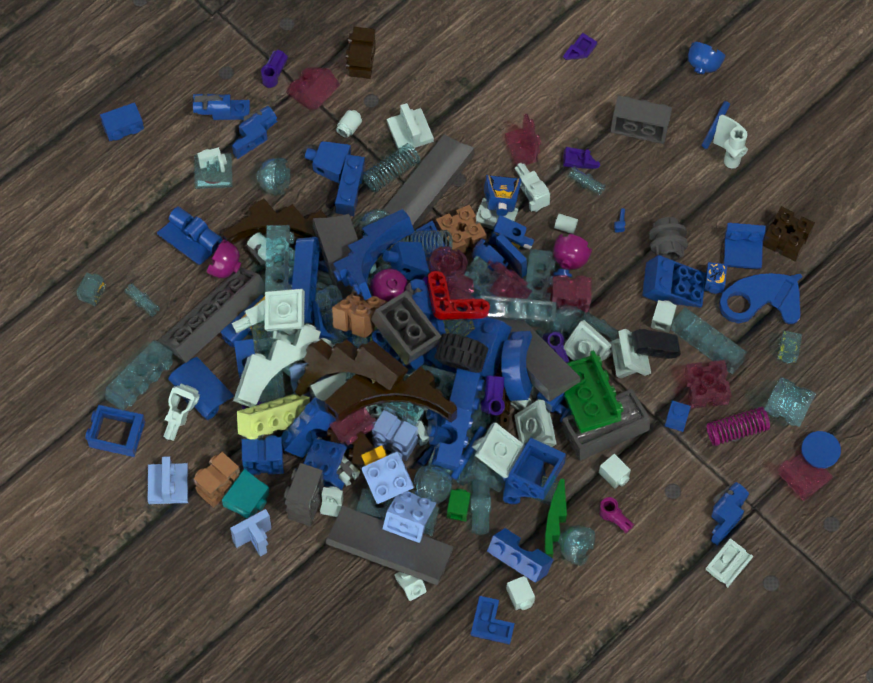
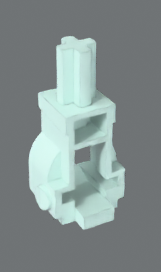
(533, 188)
(254, 316)
(175, 416)

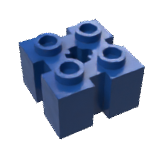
(263, 455)

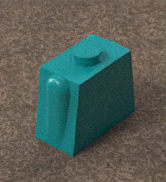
(246, 495)

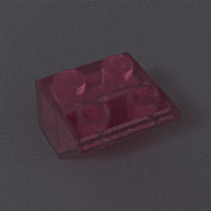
(313, 87)

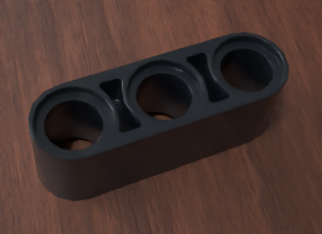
(656, 344)

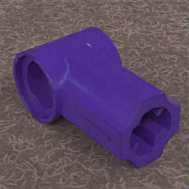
(273, 68)
(558, 345)
(493, 392)

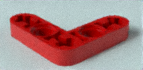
(450, 306)

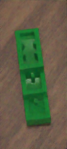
(556, 515)

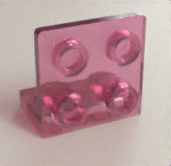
(524, 143)
(509, 283)
(352, 425)
(803, 477)

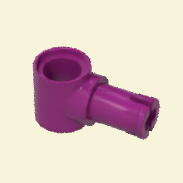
(616, 515)

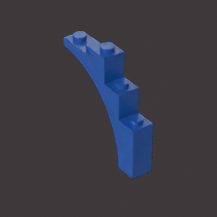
(365, 252)

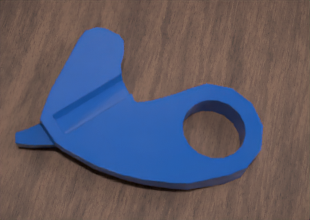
(760, 289)

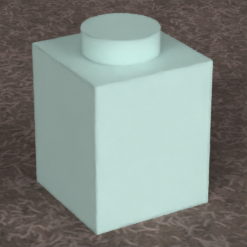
(663, 316)
(615, 471)
(520, 593)

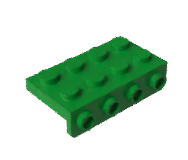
(593, 398)

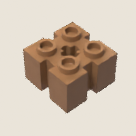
(462, 228)
(356, 314)
(216, 479)

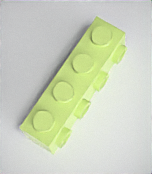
(270, 416)

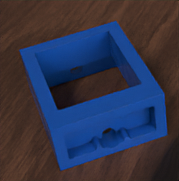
(137, 421)
(543, 453)

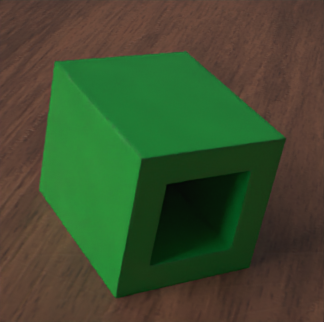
(458, 505)

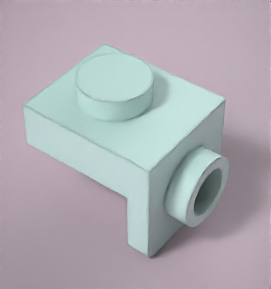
(212, 156)
(331, 501)
(411, 585)

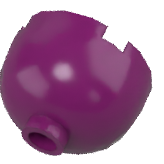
(571, 251)
(225, 260)
(388, 284)

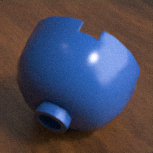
(704, 58)
(487, 253)

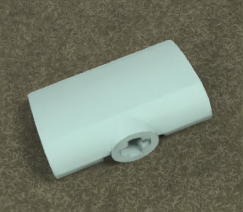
(733, 138)

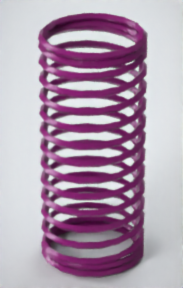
(716, 442)

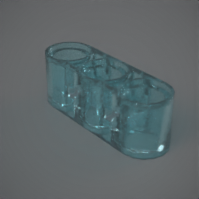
(326, 300)

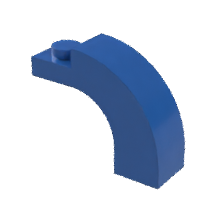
(514, 366)

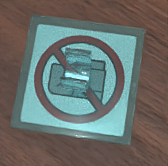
(212, 176)

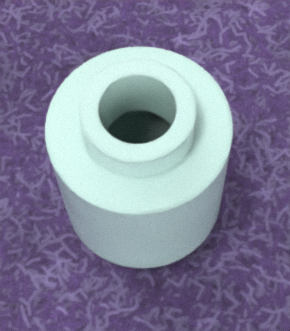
(349, 123)

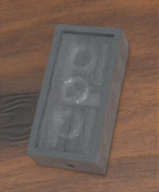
(633, 423)

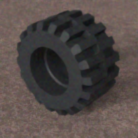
(461, 352)

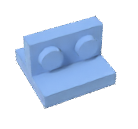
(167, 482)
(254, 530)

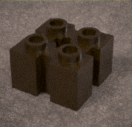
(361, 52)
(788, 233)

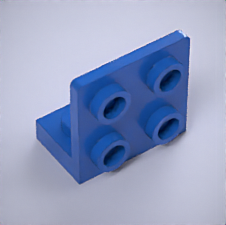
(744, 245)
(326, 457)

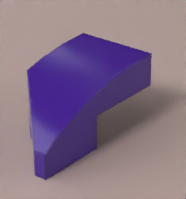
(581, 49)
(579, 158)

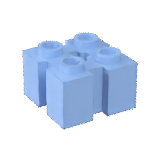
(395, 435)

